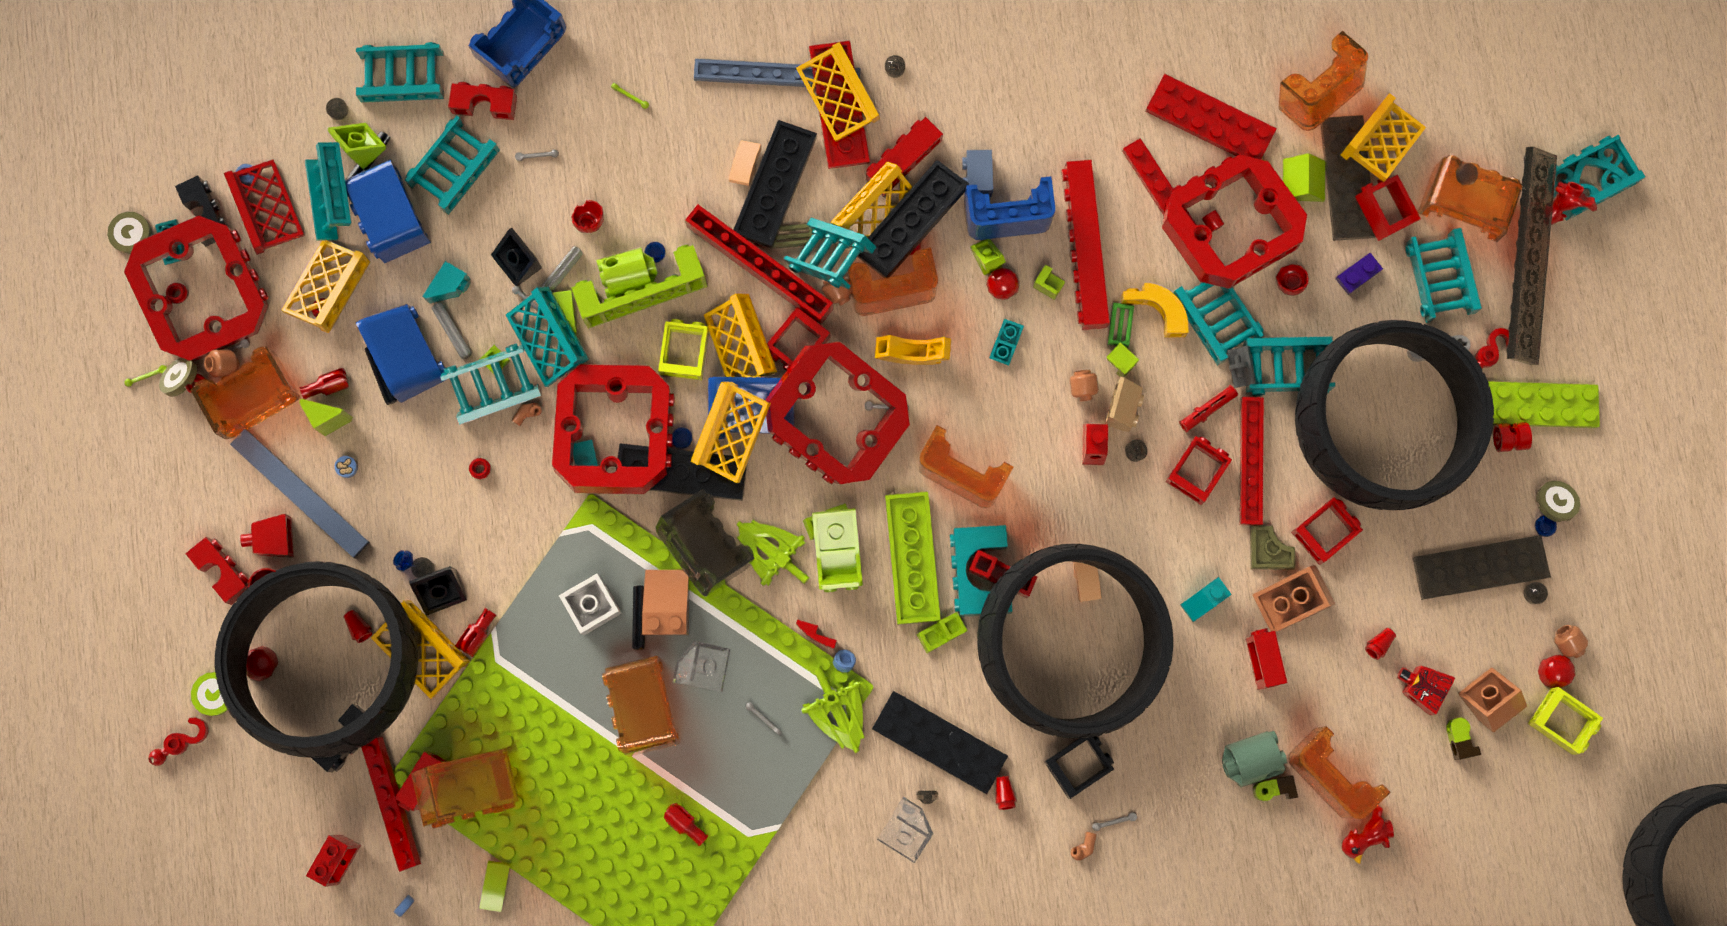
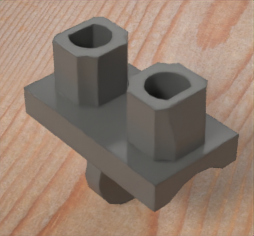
(1241, 366)

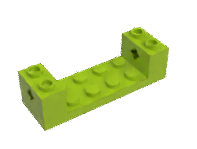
(598, 313)

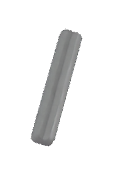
(563, 268)
(451, 330)

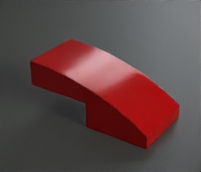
(811, 631)

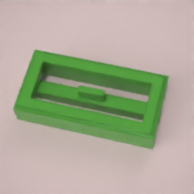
(1120, 326)

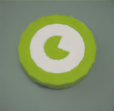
(206, 695)

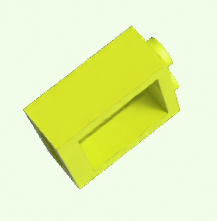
(682, 371)
(1545, 710)

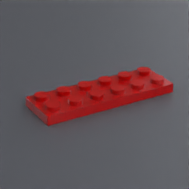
(1210, 119)
(853, 148)

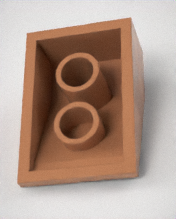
(1294, 599)
(665, 603)

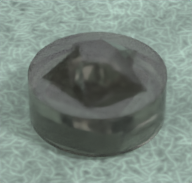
(895, 66)
(337, 108)
(1466, 174)
(1136, 450)
(422, 567)
(1535, 593)
(927, 797)

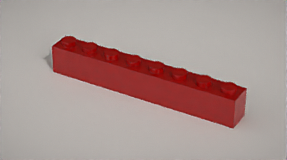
(1086, 245)
(759, 264)

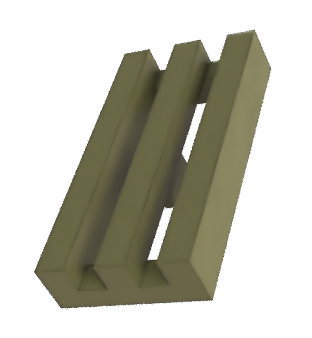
(793, 236)

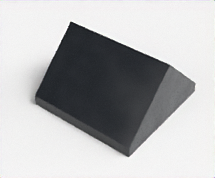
(515, 258)
(438, 590)

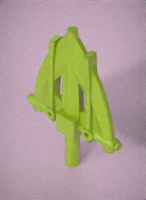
(754, 536)
(848, 733)

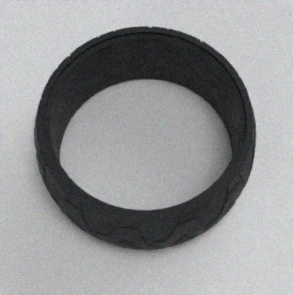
(1467, 386)
(247, 615)
(1156, 650)
(1649, 847)

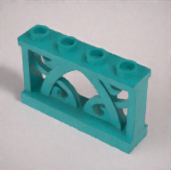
(1621, 179)

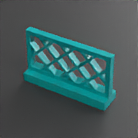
(556, 323)

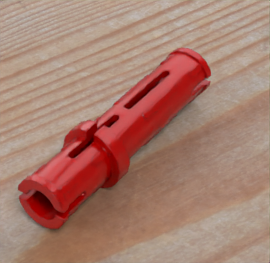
(1209, 408)

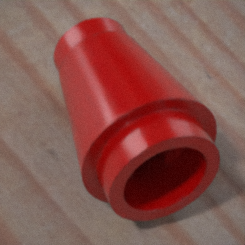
(357, 626)
(1379, 645)
(1005, 794)

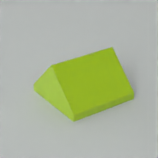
(358, 142)
(1305, 177)
(323, 417)

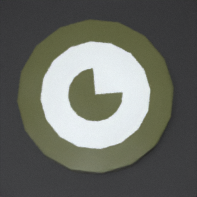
(127, 230)
(177, 376)
(1558, 501)

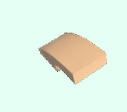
(744, 163)
(1087, 582)

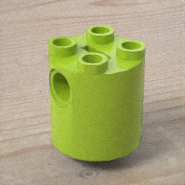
(626, 272)

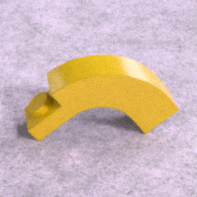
(1165, 302)
(912, 352)

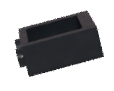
(1060, 777)

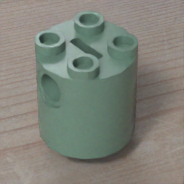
(1254, 759)

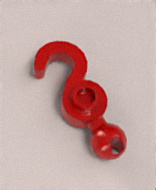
(1489, 354)
(177, 743)

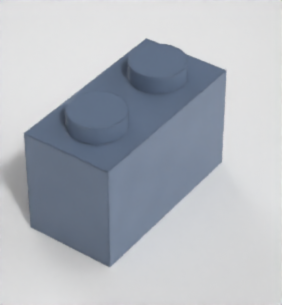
(979, 170)

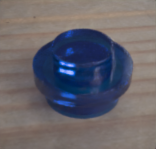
(656, 251)
(682, 438)
(1545, 526)
(403, 560)

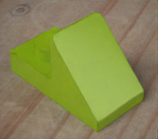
(987, 256)

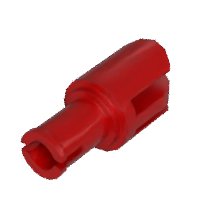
(326, 384)
(475, 633)
(683, 823)

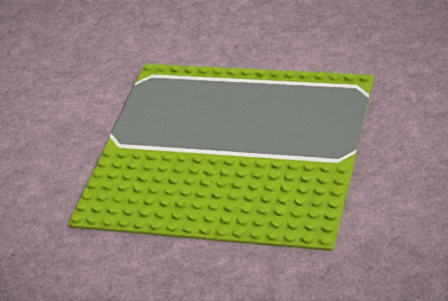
(589, 814)

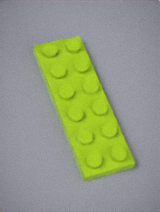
(1546, 404)
(912, 558)

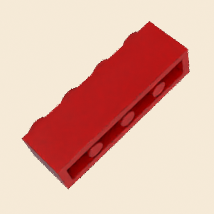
(909, 149)

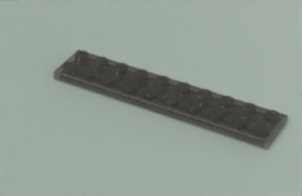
(1532, 256)

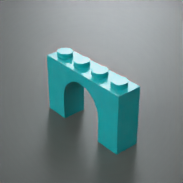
(966, 543)

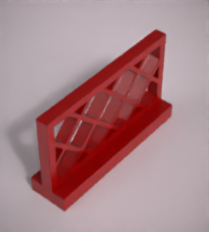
(247, 214)

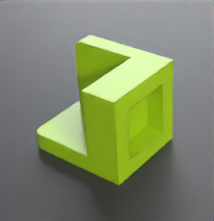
(1048, 283)
(1122, 359)

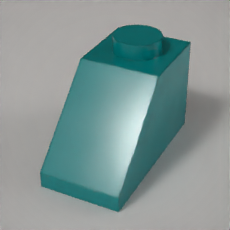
(447, 284)
(1205, 599)

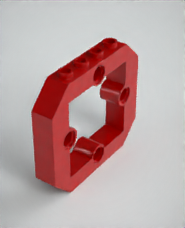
(1266, 185)
(164, 245)
(603, 379)
(884, 435)

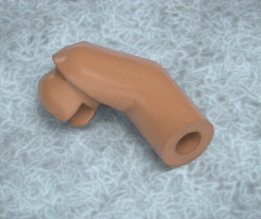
(525, 411)
(1085, 849)

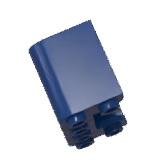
(519, 40)
(385, 212)
(1009, 218)

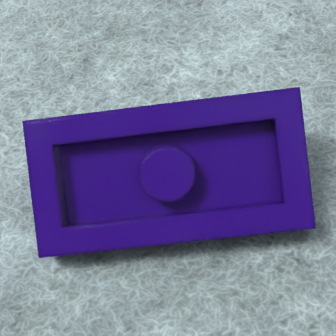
(1359, 273)

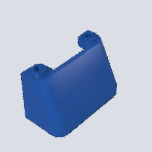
(401, 352)
(755, 385)

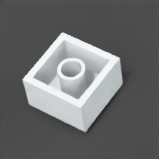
(590, 604)

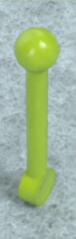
(644, 104)
(129, 382)

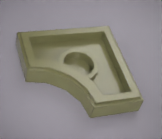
(1268, 551)

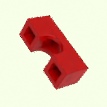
(466, 96)
(209, 554)
(992, 569)

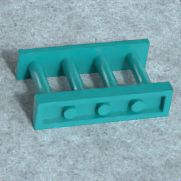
(408, 91)
(462, 183)
(327, 191)
(833, 234)
(1459, 261)
(1207, 333)
(1277, 346)
(488, 405)

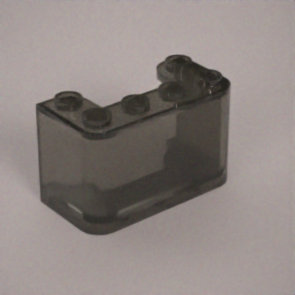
(702, 544)

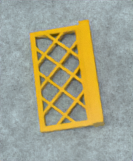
(854, 83)
(1372, 125)
(868, 195)
(342, 288)
(751, 336)
(717, 420)
(437, 639)

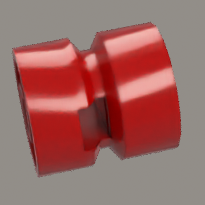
(1516, 437)

